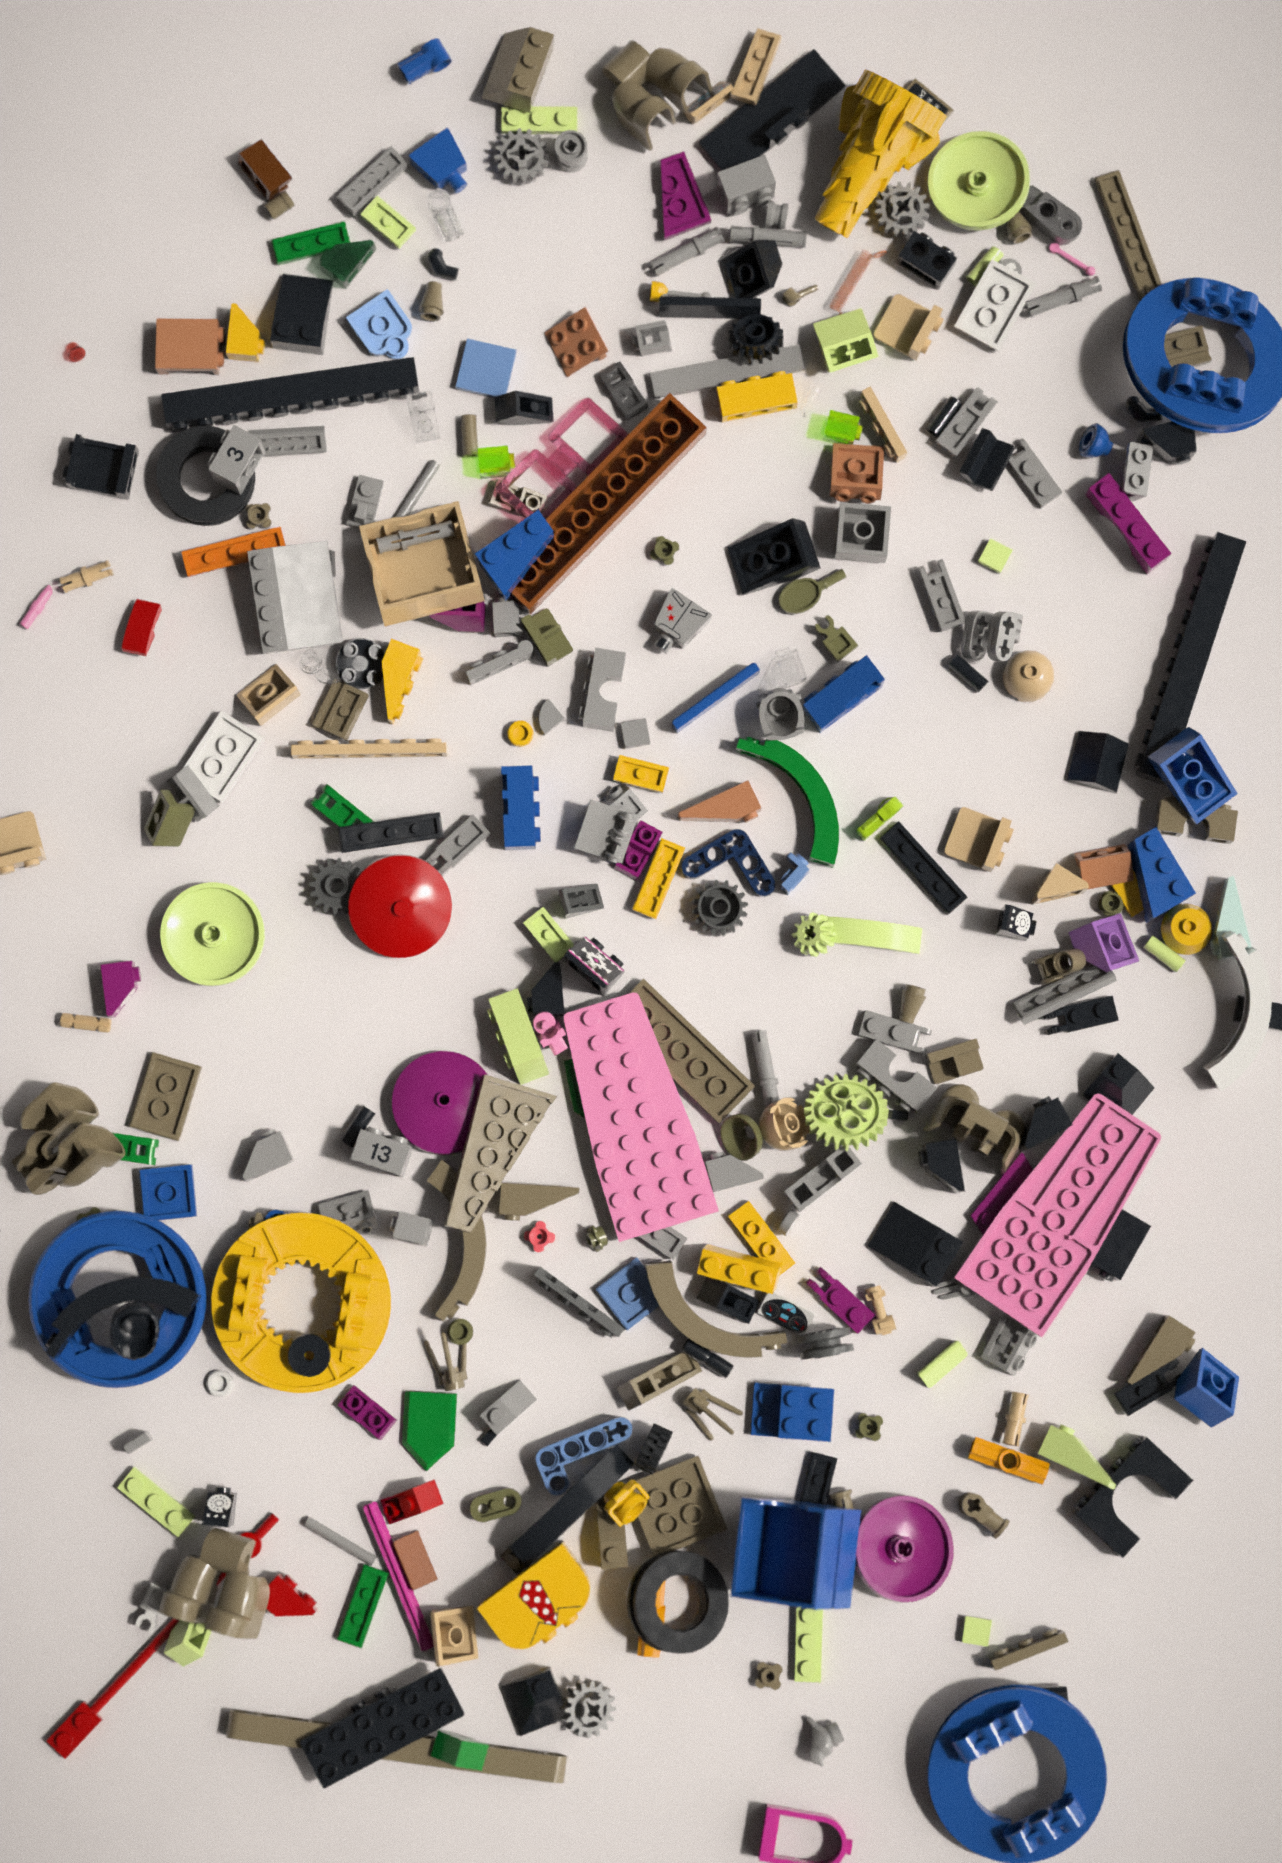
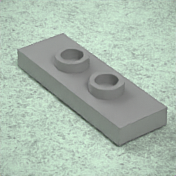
(372, 181)
(292, 440)

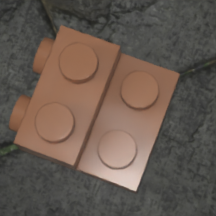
(857, 472)

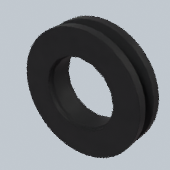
(168, 477)
(712, 1608)

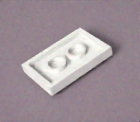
(995, 305)
(224, 755)

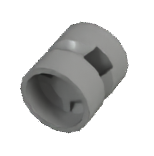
(571, 151)

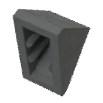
(580, 900)

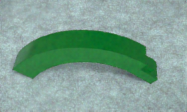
(813, 788)

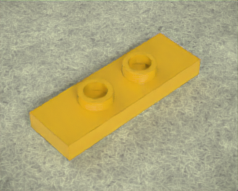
(658, 878)
(760, 1236)

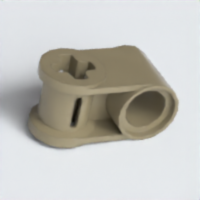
(1056, 965)

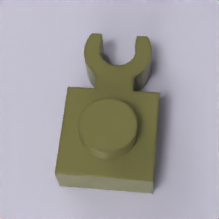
(838, 642)

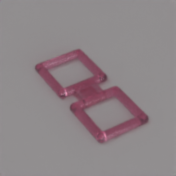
(562, 460)

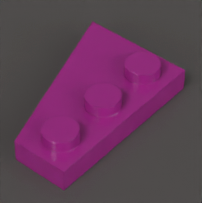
(681, 197)
(1001, 1193)

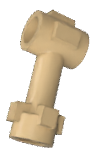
(883, 1324)

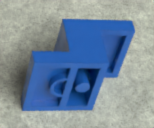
(792, 1412)

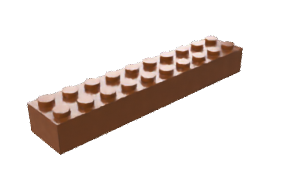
(610, 496)

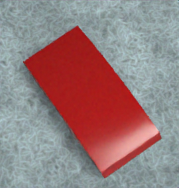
(140, 627)

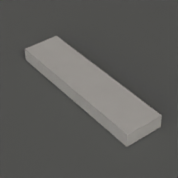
(1062, 993)

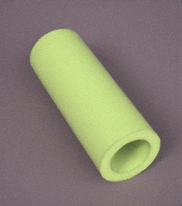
(978, 271)
(1164, 953)

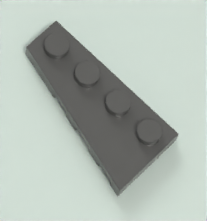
(568, 1297)

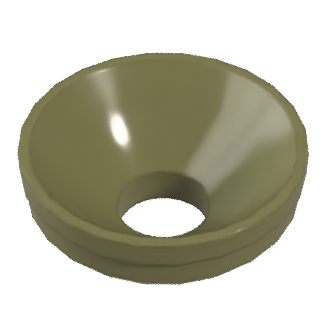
(737, 1141)

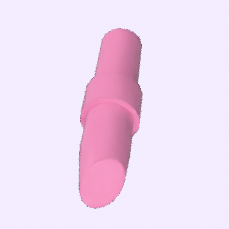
(36, 607)

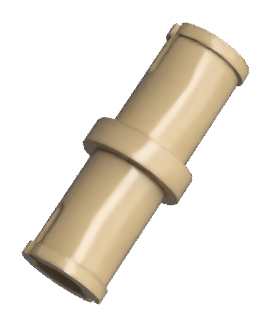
(86, 576)
(1015, 1419)

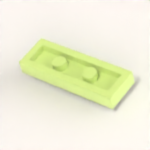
(540, 120)
(156, 1501)
(808, 1645)

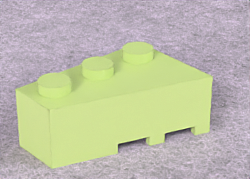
(518, 1036)

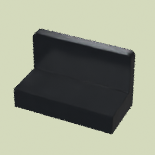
(986, 460)

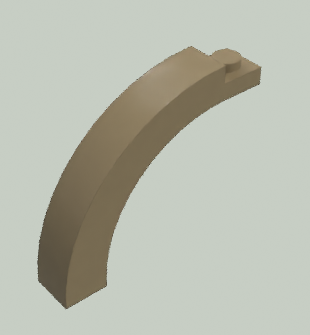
(474, 1249)
(698, 1330)

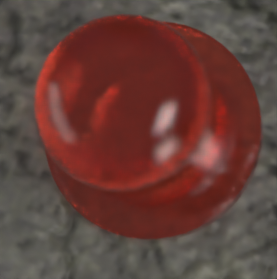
(75, 352)

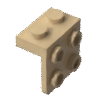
(908, 326)
(978, 839)
(20, 843)

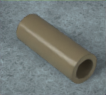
(469, 435)

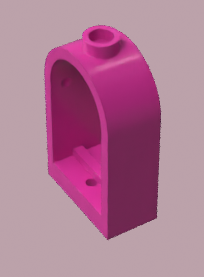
(770, 1830)

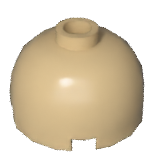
(1028, 676)
(784, 1125)

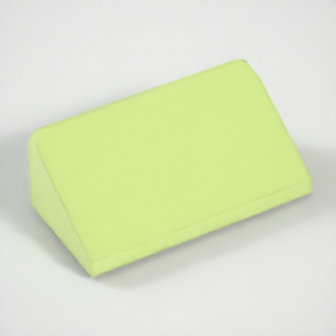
(942, 1364)

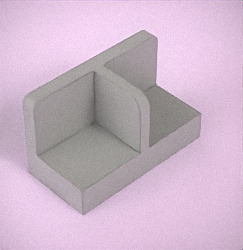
(192, 791)

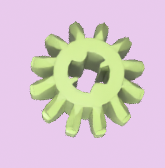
(817, 925)

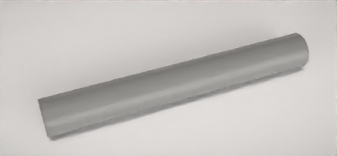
(419, 489)
(340, 1541)

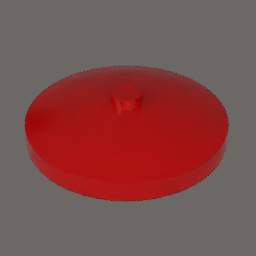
(399, 906)

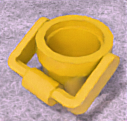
(625, 1502)

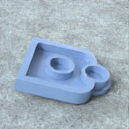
(382, 326)

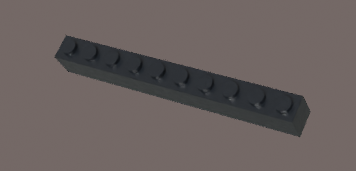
(290, 393)
(1192, 648)

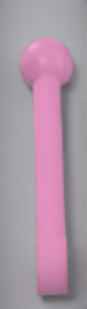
(1055, 248)

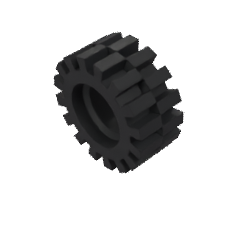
(653, 1449)

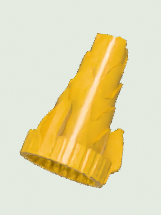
(884, 133)

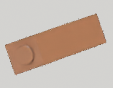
(729, 806)

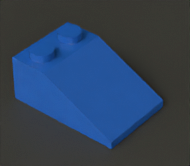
(1193, 774)

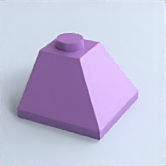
(1105, 943)

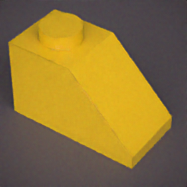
(243, 338)

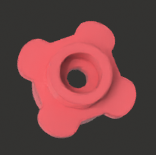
(539, 1244)

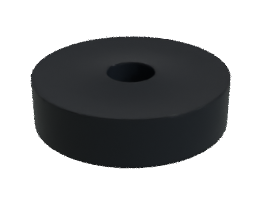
(312, 1343)

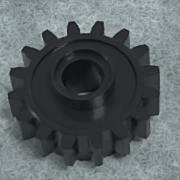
(755, 338)

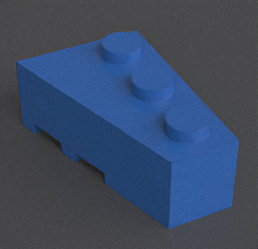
(514, 552)
(520, 807)

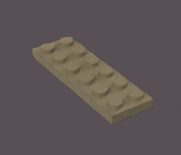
(692, 1058)

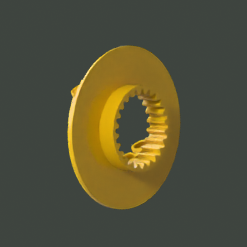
(240, 1286)

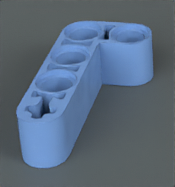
(586, 1449)

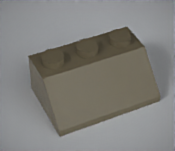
(519, 68)

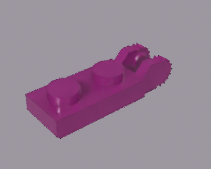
(842, 1302)

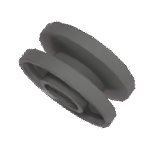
(825, 1343)

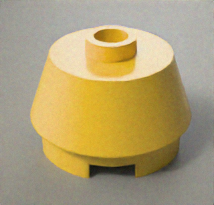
(1186, 929)

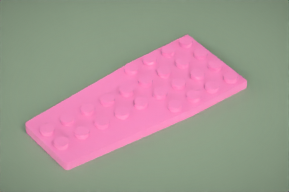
(636, 1120)
(1060, 1216)

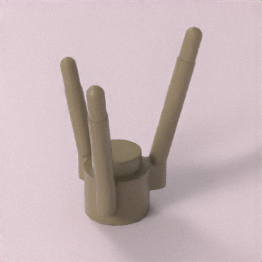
(452, 1377)
(698, 1403)

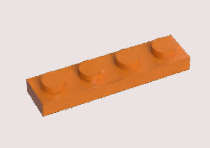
(229, 552)

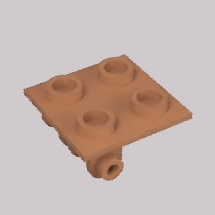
(576, 342)

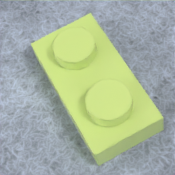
(388, 222)
(548, 934)

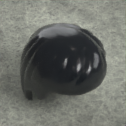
(134, 1330)

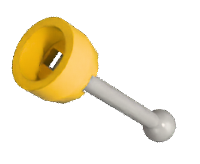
(659, 289)

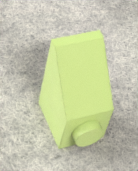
(187, 1642)

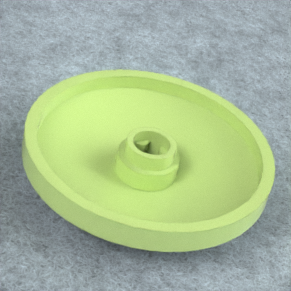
(979, 180)
(212, 934)

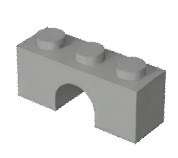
(605, 667)
(876, 1065)
(822, 1178)
(411, 1228)

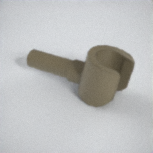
(791, 297)

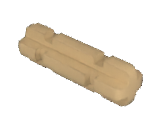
(85, 1022)

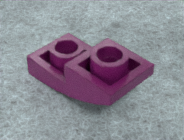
(639, 850)
(367, 1412)

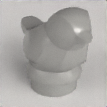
(823, 1740)

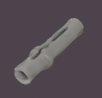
(782, 237)
(696, 246)
(1064, 296)
(385, 545)
(765, 1067)

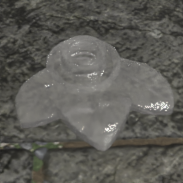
(325, 668)

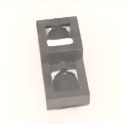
(623, 390)

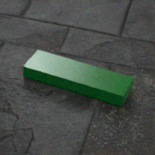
(309, 242)
(363, 1606)

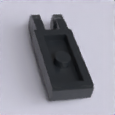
(1084, 1015)
(1147, 1389)

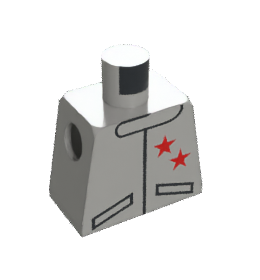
(679, 621)

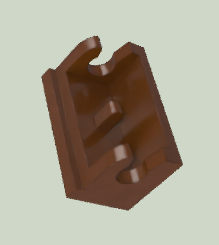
(264, 170)

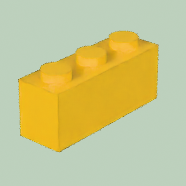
(756, 396)
(739, 1268)

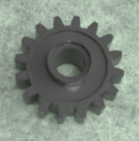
(326, 878)
(724, 894)

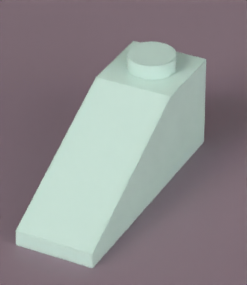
(1228, 918)

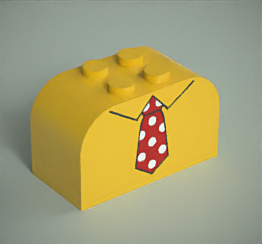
(538, 1600)

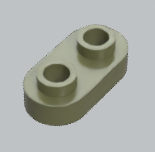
(495, 1505)

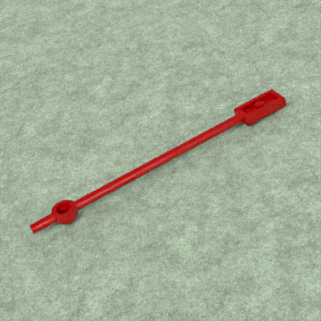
(86, 1717)

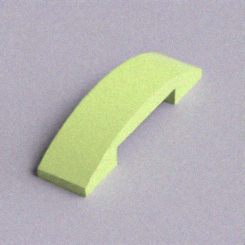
(876, 934)

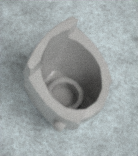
(781, 714)

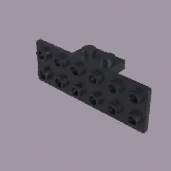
(778, 112)
(381, 1727)

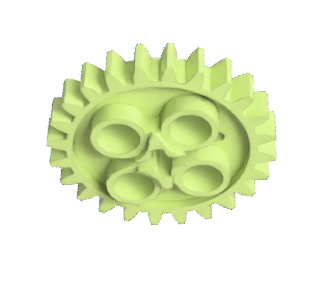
(846, 1112)

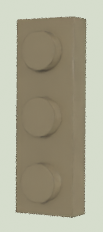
(1028, 1648)

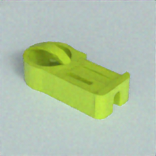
(880, 817)

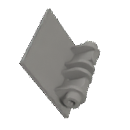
(606, 831)

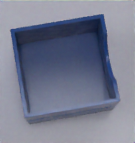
(795, 1553)

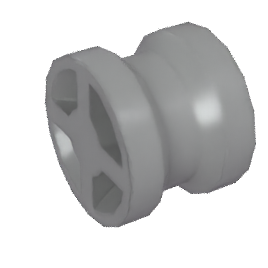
(776, 214)

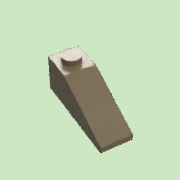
(527, 1199)
(1164, 1346)
(658, 1380)
(612, 1539)

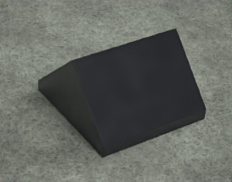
(1098, 760)

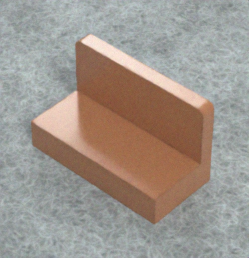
(1105, 866)

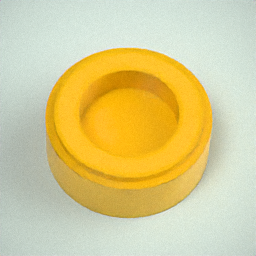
(520, 733)

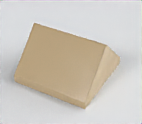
(268, 694)
(1059, 884)
(454, 1635)

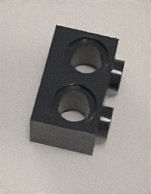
(922, 265)

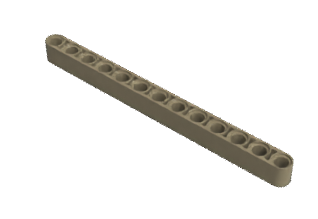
(498, 1761)

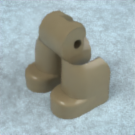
(665, 70)
(996, 1131)
(79, 1156)
(195, 1589)

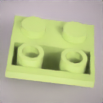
(845, 340)

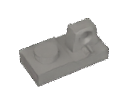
(365, 501)

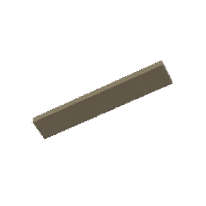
(1128, 233)

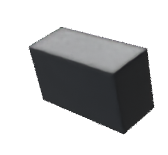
(899, 1115)
(489, 1437)

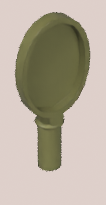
(806, 592)

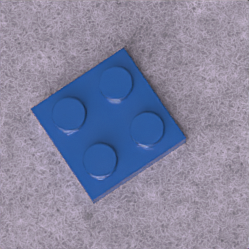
(169, 1192)

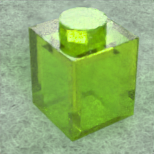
(842, 428)
(495, 461)

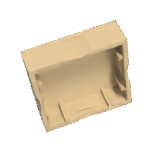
(427, 575)

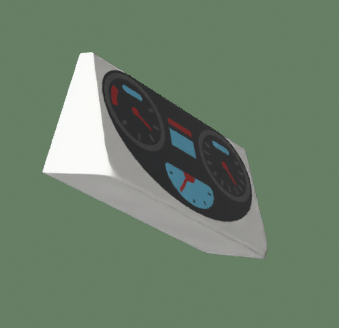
(786, 1313)

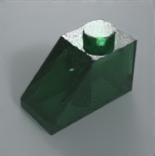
(346, 260)

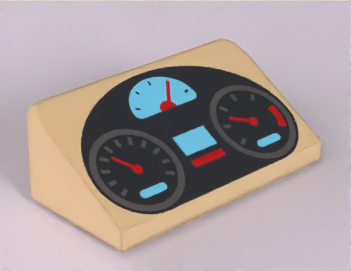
(708, 102)

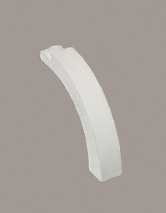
(1255, 1019)

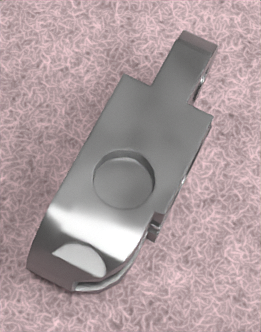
(1052, 225)

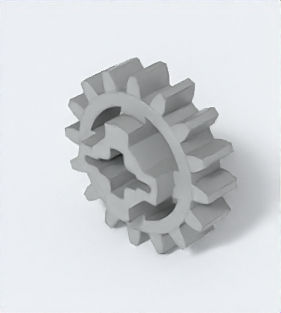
(510, 157)
(909, 216)
(578, 1711)

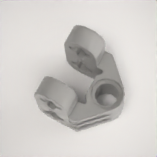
(992, 633)

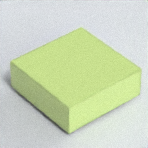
(995, 556)
(976, 1631)

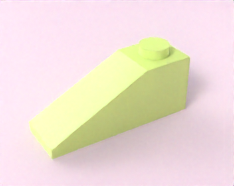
(1070, 1452)

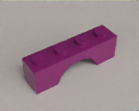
(1117, 507)

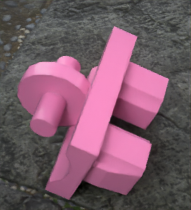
(549, 1032)

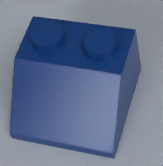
(1207, 1389)

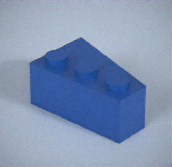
(843, 693)
(1158, 875)

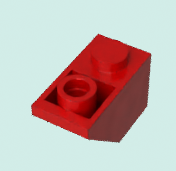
(412, 1502)
(287, 1600)

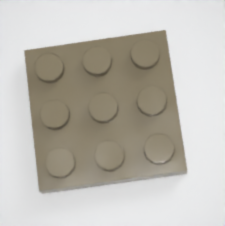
(679, 1507)

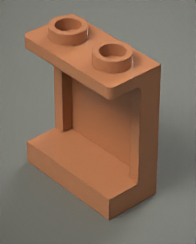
(188, 345)

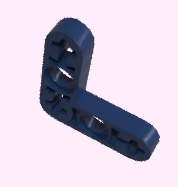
(738, 854)

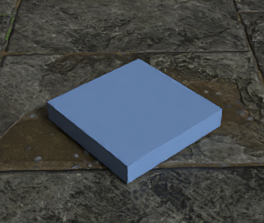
(485, 368)
(629, 1294)

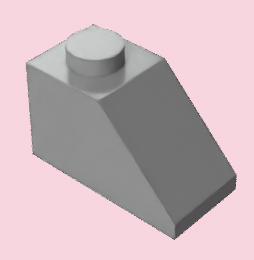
(268, 1155)
(729, 1172)
(508, 1407)

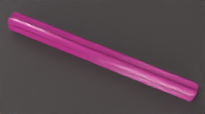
(398, 1576)

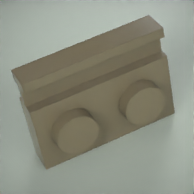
(1187, 347)
(340, 710)

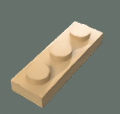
(756, 66)
(882, 425)

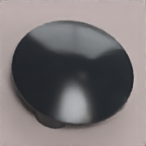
(360, 663)

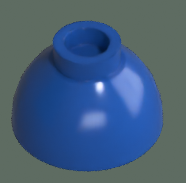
(1095, 442)

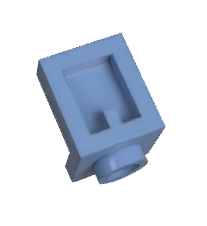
(794, 877)

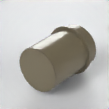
(279, 205)

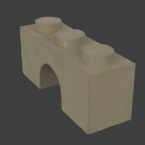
(1219, 825)

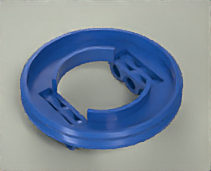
(1194, 396)
(167, 1259)
(987, 1723)

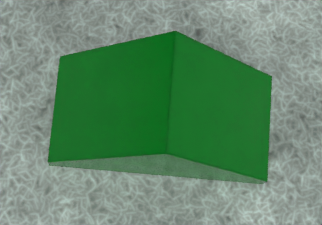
(459, 1750)

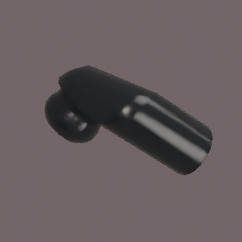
(439, 267)
(1140, 412)

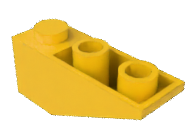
(398, 668)

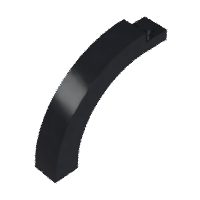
(153, 1290)
(567, 1509)

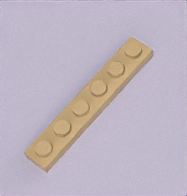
(357, 749)

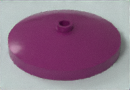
(417, 1107)
(923, 1543)

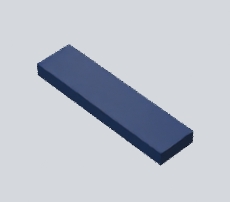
(715, 697)

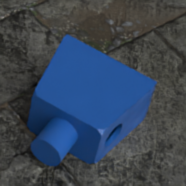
(441, 162)

